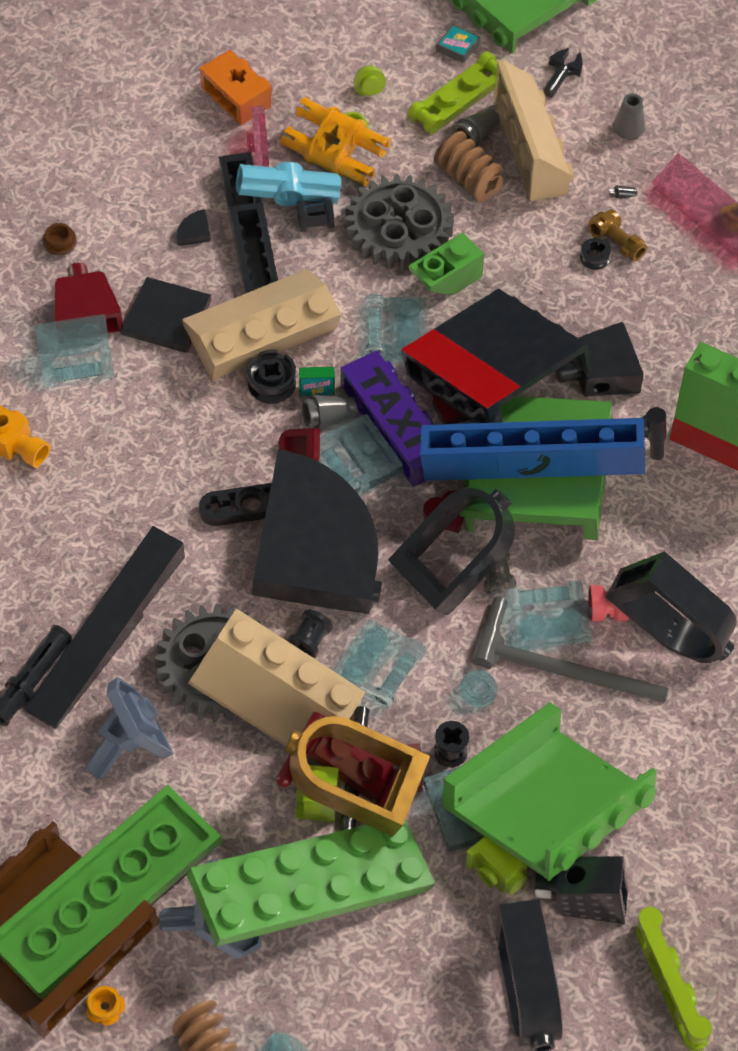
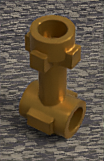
(609, 224)

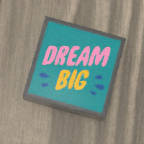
(458, 43)

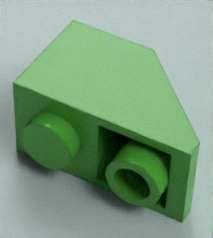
(450, 266)

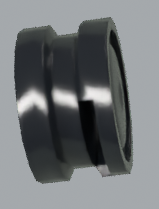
(271, 377)

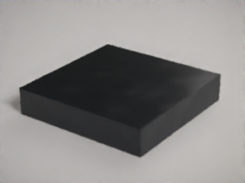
(159, 314)

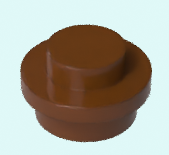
(59, 239)

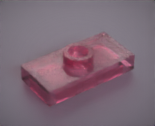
(257, 141)

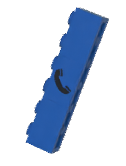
(533, 449)

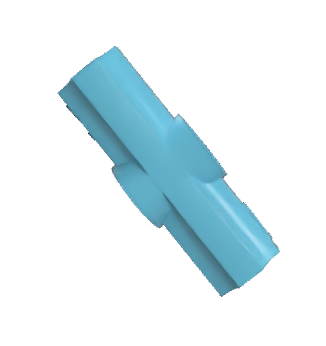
(287, 183)

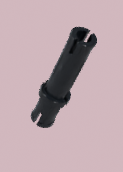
(22, 685)

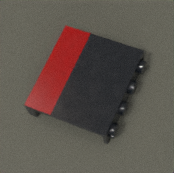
(491, 355)

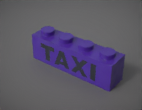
(389, 407)

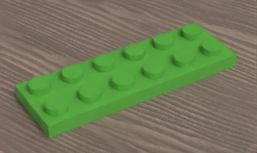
(307, 881)
(103, 888)

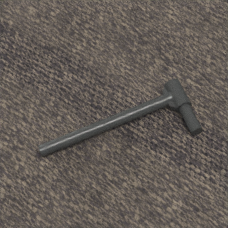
(491, 649)

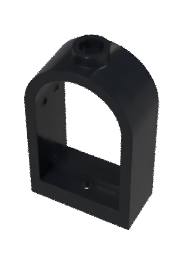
(423, 580)
(711, 619)
(529, 975)

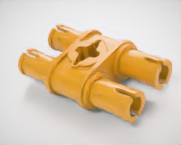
(335, 126)

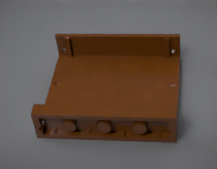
(21, 881)

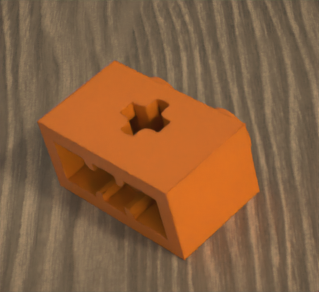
(235, 86)

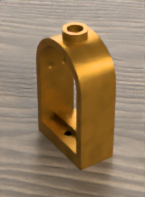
(410, 763)

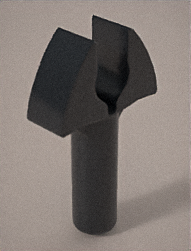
(562, 70)

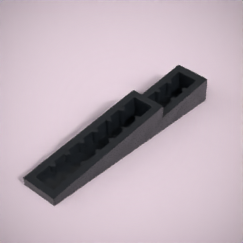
(247, 226)
(107, 626)

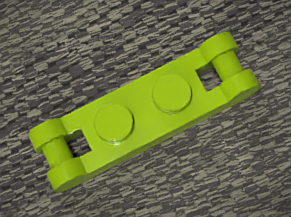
(456, 95)
(665, 966)

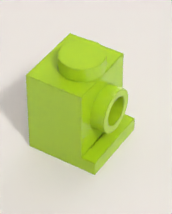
(311, 809)
(496, 866)

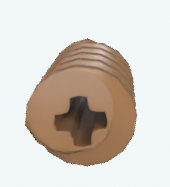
(469, 166)
(198, 1029)

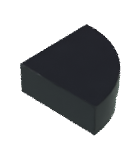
(194, 229)

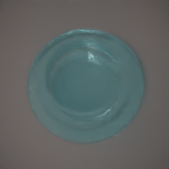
(478, 688)

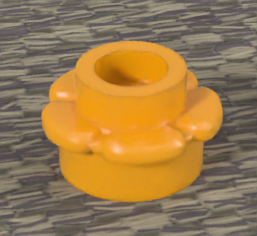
(103, 995)

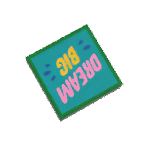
(316, 381)

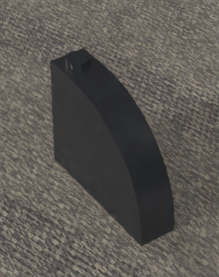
(316, 540)

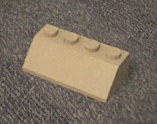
(531, 133)
(262, 320)
(270, 680)

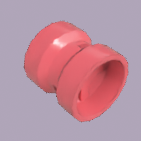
(602, 606)

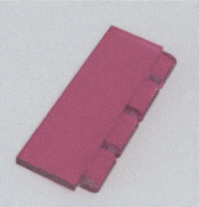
(701, 202)

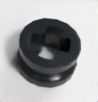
(591, 261)

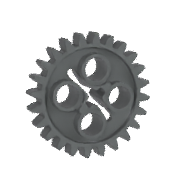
(398, 220)
(172, 658)

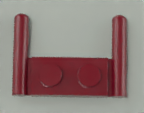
(357, 768)

